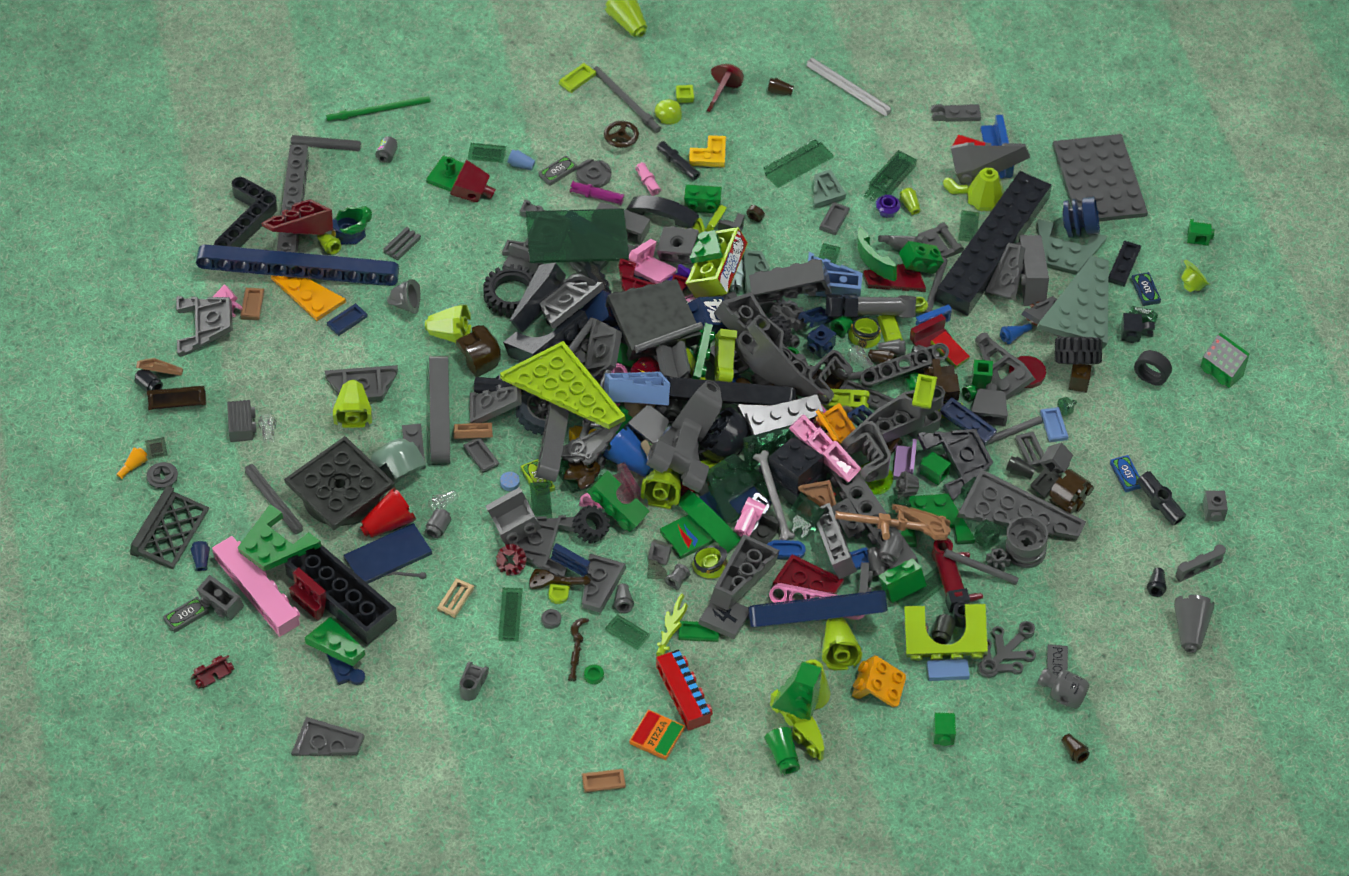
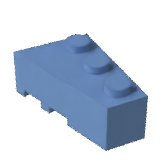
(842, 279)
(637, 387)

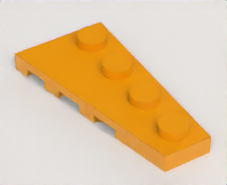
(310, 295)

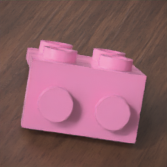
(648, 266)

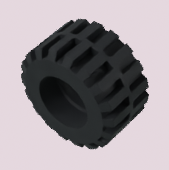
(1078, 350)

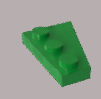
(336, 642)

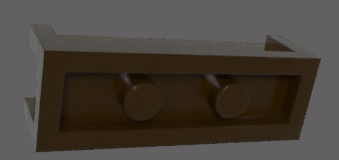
(176, 397)

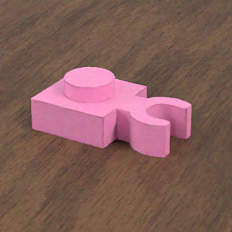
(225, 291)

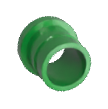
(841, 325)

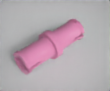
(648, 179)

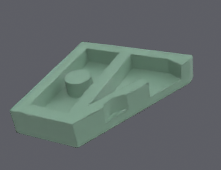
(827, 189)

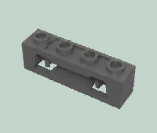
(835, 543)

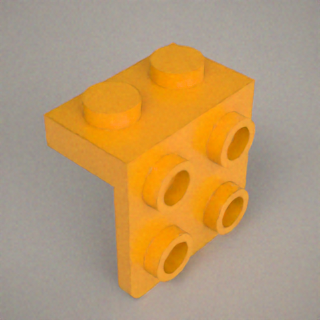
(836, 423)
(880, 680)

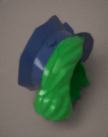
(351, 224)

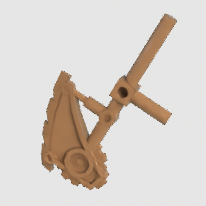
(935, 526)

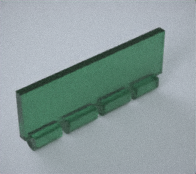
(803, 160)

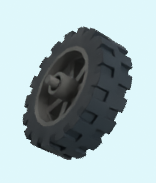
(532, 421)

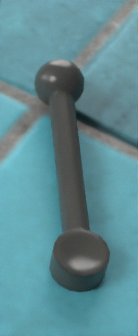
(422, 575)

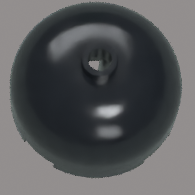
(727, 436)

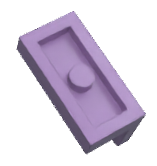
(904, 459)

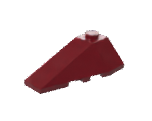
(303, 218)

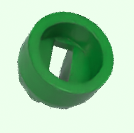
(969, 389)

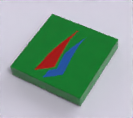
(686, 536)

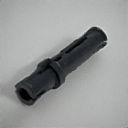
(673, 156)

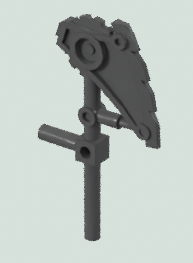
(589, 446)

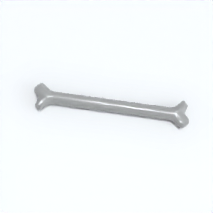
(762, 459)

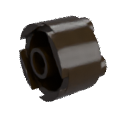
(1070, 491)

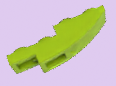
(803, 731)

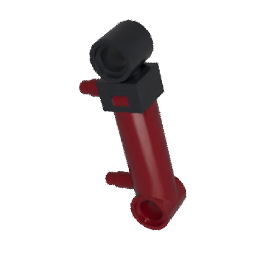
(952, 583)

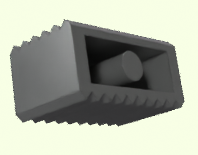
(240, 420)

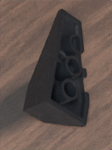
(544, 282)

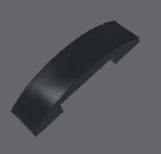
(664, 207)

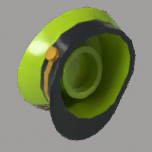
(865, 332)
(710, 561)

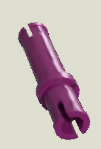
(591, 191)

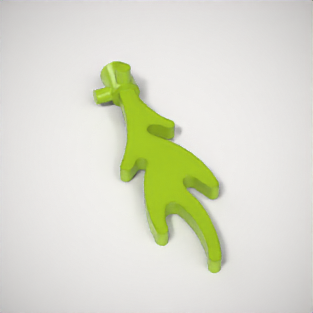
(672, 625)

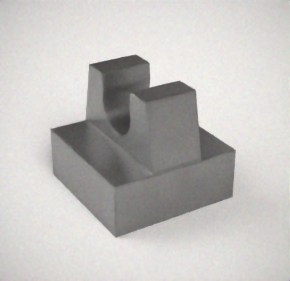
(660, 551)

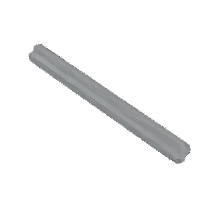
(849, 86)

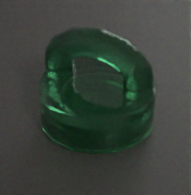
(1066, 406)

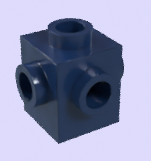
(821, 341)

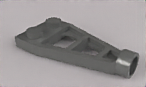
(1015, 380)

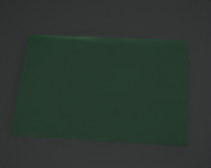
(577, 235)

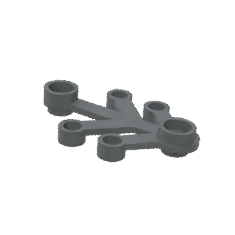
(1007, 652)

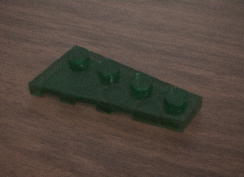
(768, 441)

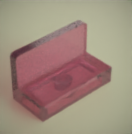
(629, 488)

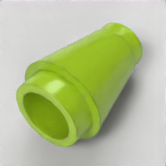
(909, 199)
(329, 243)

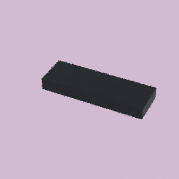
(1124, 263)

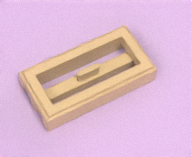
(448, 611)

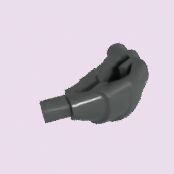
(899, 241)

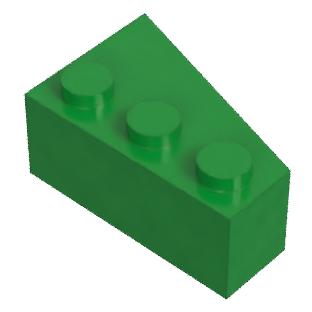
(800, 691)

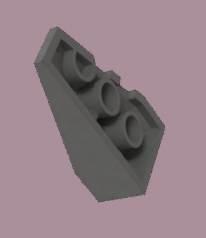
(972, 158)

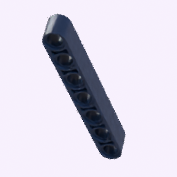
(818, 608)

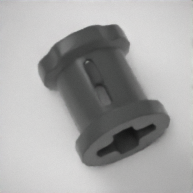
(677, 576)

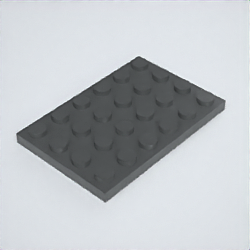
(1104, 170)

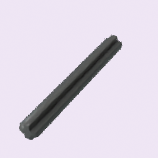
(273, 498)

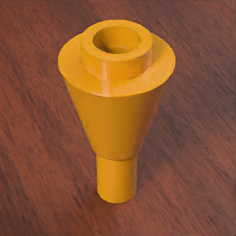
(134, 460)

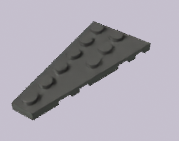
(1003, 502)

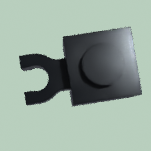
(1133, 328)

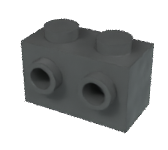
(219, 597)

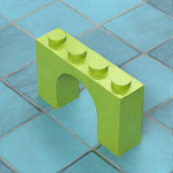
(971, 644)

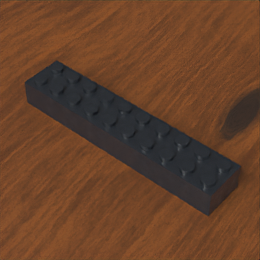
(977, 263)

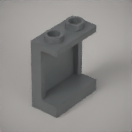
(513, 517)

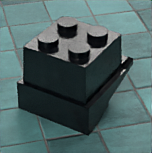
(795, 466)

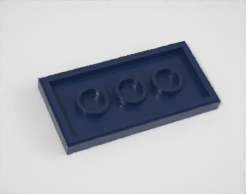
(388, 554)

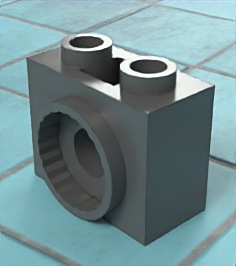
(676, 244)

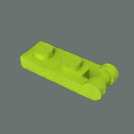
(846, 397)

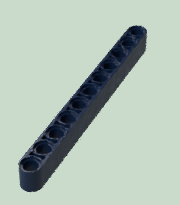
(297, 265)

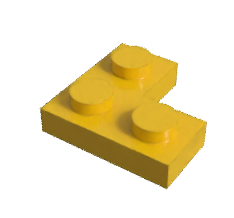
(712, 156)

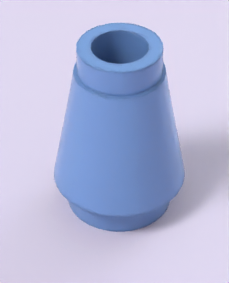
(520, 160)

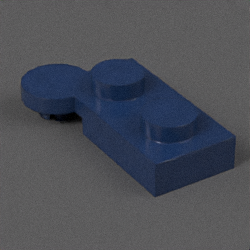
(344, 672)

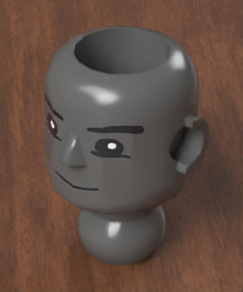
(1065, 688)

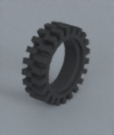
(501, 276)

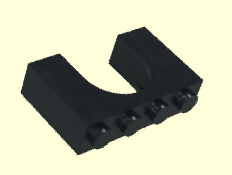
(523, 347)

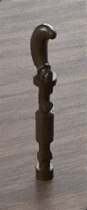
(577, 639)

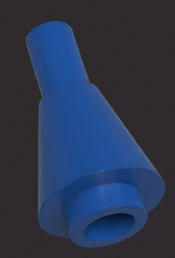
(1011, 333)

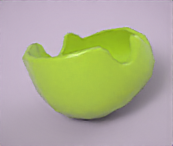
(668, 111)

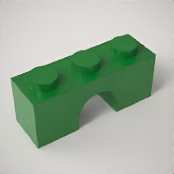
(604, 493)

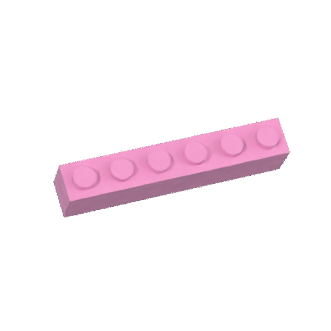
(257, 587)

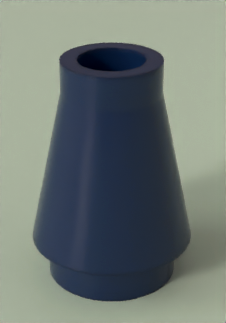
(200, 554)

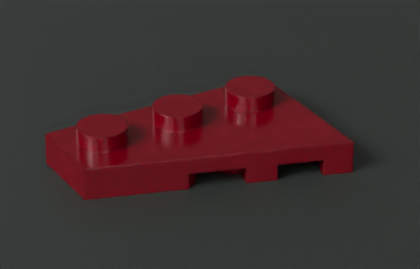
(906, 280)
(807, 575)

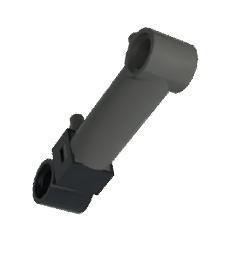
(852, 305)

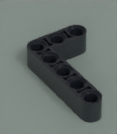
(262, 207)

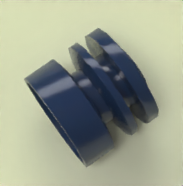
(1081, 217)

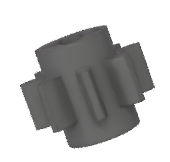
(998, 559)

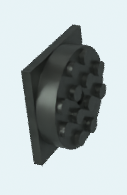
(339, 484)

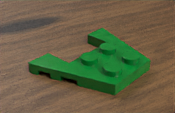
(940, 506)
(270, 549)

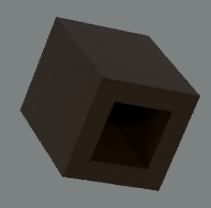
(1080, 377)

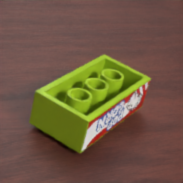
(716, 275)

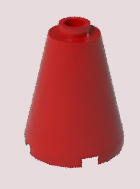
(387, 515)

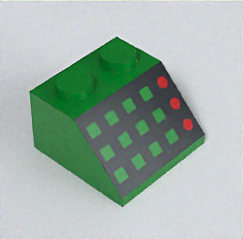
(1225, 361)

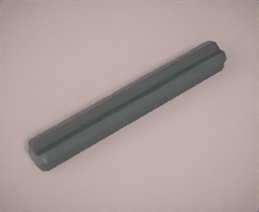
(330, 143)

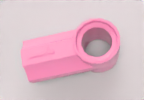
(750, 515)

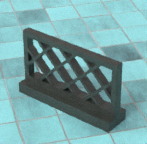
(156, 517)

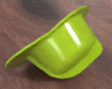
(1193, 278)

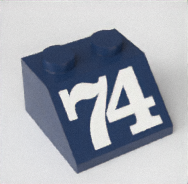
(703, 311)

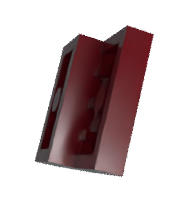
(308, 594)

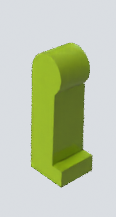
(724, 354)

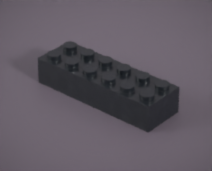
(347, 594)

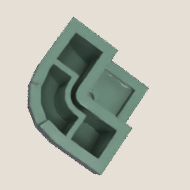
(398, 459)

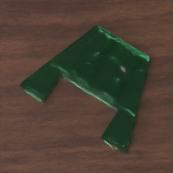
(731, 479)

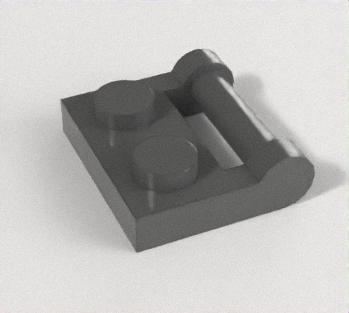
(934, 239)

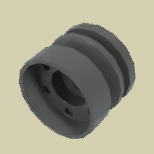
(1026, 541)

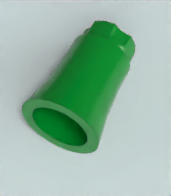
(783, 749)

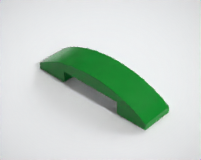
(882, 266)
(709, 521)

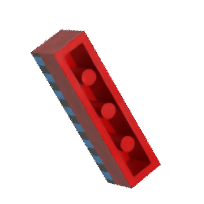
(683, 689)

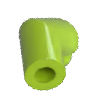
(953, 188)

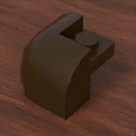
(480, 350)
(945, 378)

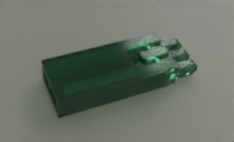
(896, 169)

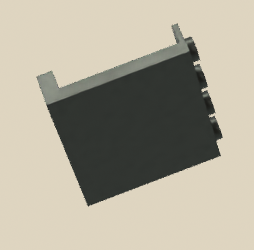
(651, 313)

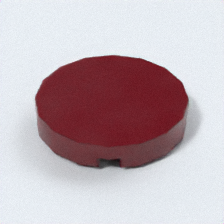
(1036, 368)

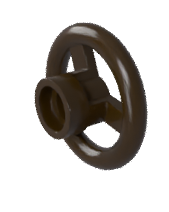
(621, 139)

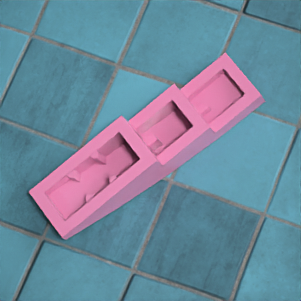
(834, 455)

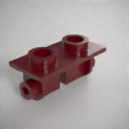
(219, 667)

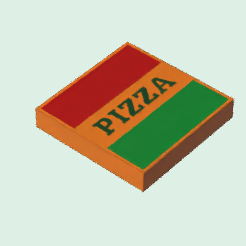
(657, 734)

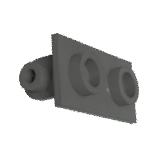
(851, 528)

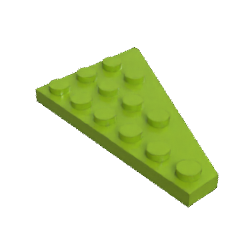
(564, 381)

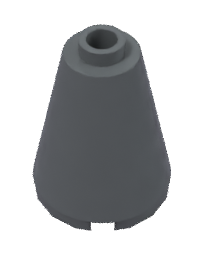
(1193, 619)

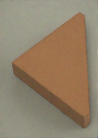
(160, 366)
(819, 492)

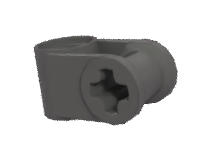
(472, 678)

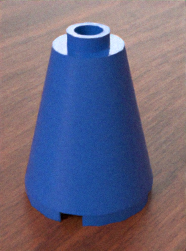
(628, 449)

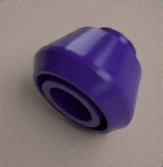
(888, 206)

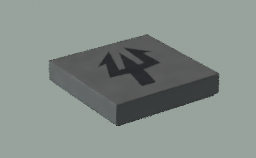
(725, 621)

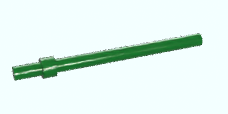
(344, 114)

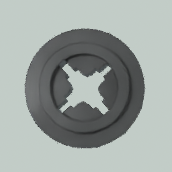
(169, 471)

